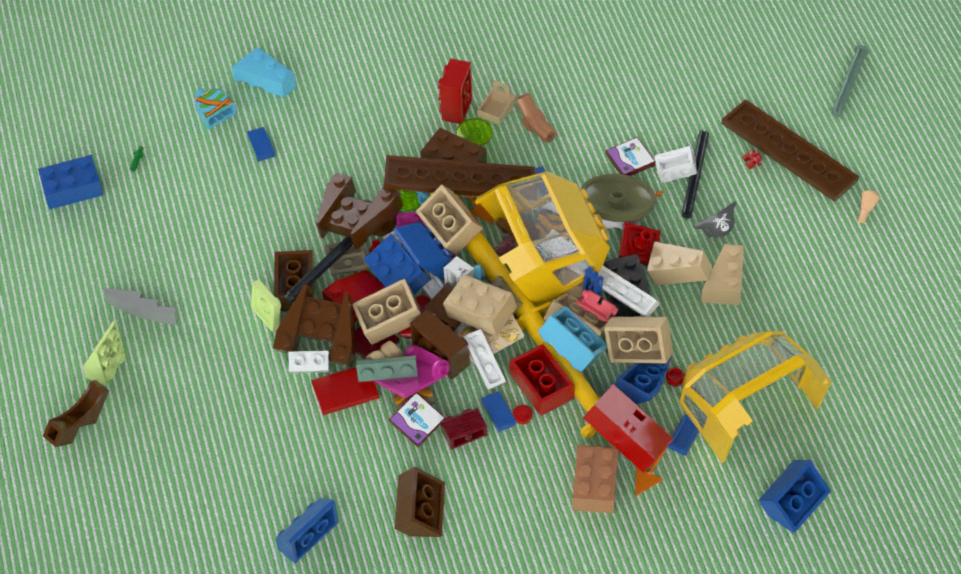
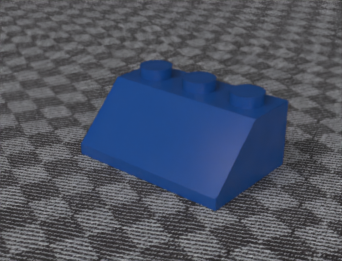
(424, 248)
(795, 495)
(307, 529)

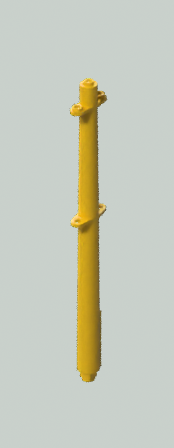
(531, 320)

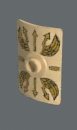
(508, 335)

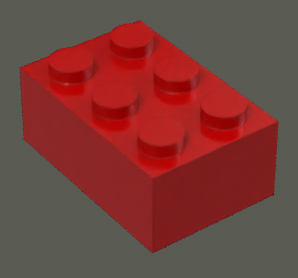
(455, 91)
(541, 379)

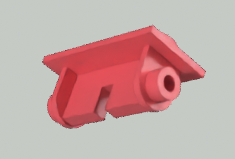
(590, 303)

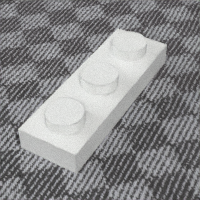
(484, 360)

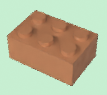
(595, 479)

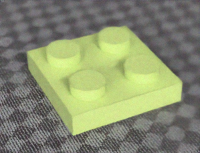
(265, 305)

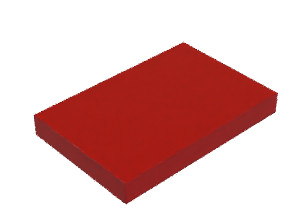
(343, 391)

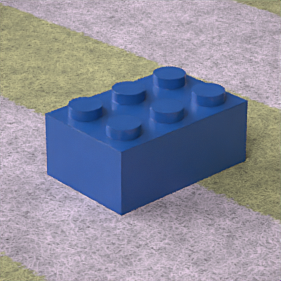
(70, 182)
(393, 263)

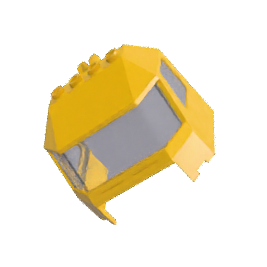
(553, 230)
(720, 381)

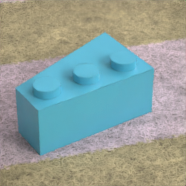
(265, 72)

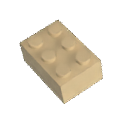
(449, 219)
(480, 305)
(387, 311)
(638, 339)

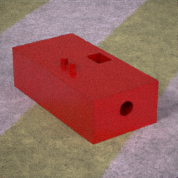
(628, 428)

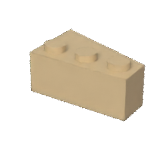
(677, 264)
(725, 277)

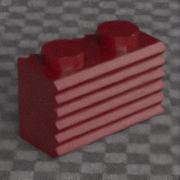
(463, 428)

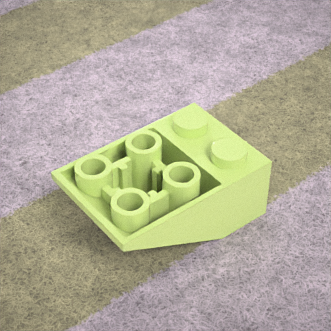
(105, 356)

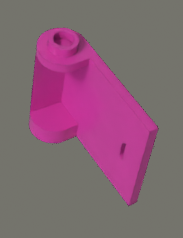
(429, 367)

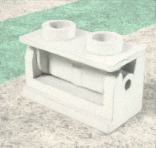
(676, 164)
(455, 270)
(309, 361)

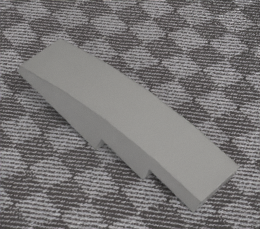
(134, 303)

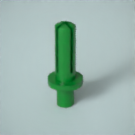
(137, 155)

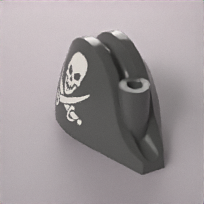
(719, 223)

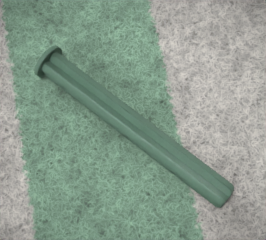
(861, 52)

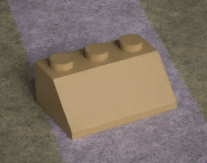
(588, 318)

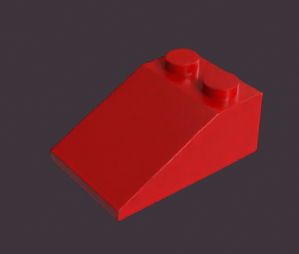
(357, 285)

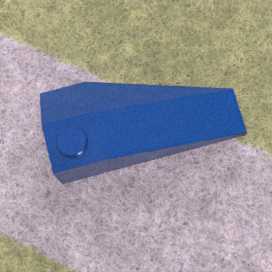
(642, 381)

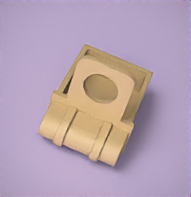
(497, 104)

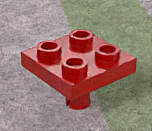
(639, 241)

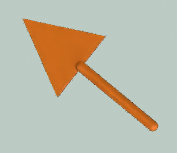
(480, 211)
(647, 480)

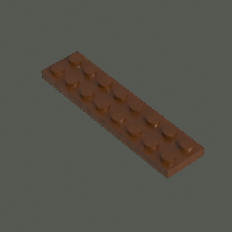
(790, 150)
(458, 176)

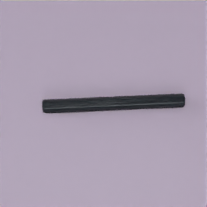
(694, 179)
(320, 268)

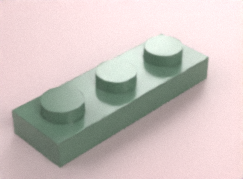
(387, 368)

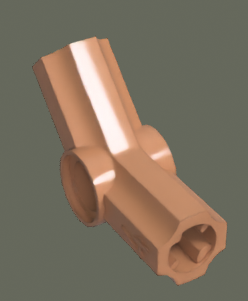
(534, 119)

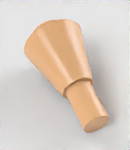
(868, 201)

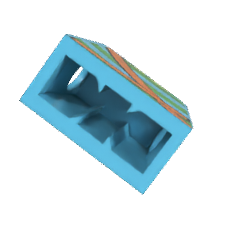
(213, 106)

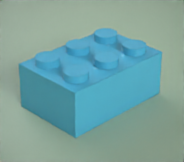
(572, 339)

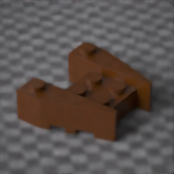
(352, 216)
(322, 322)

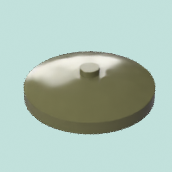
(620, 197)

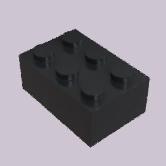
(630, 270)

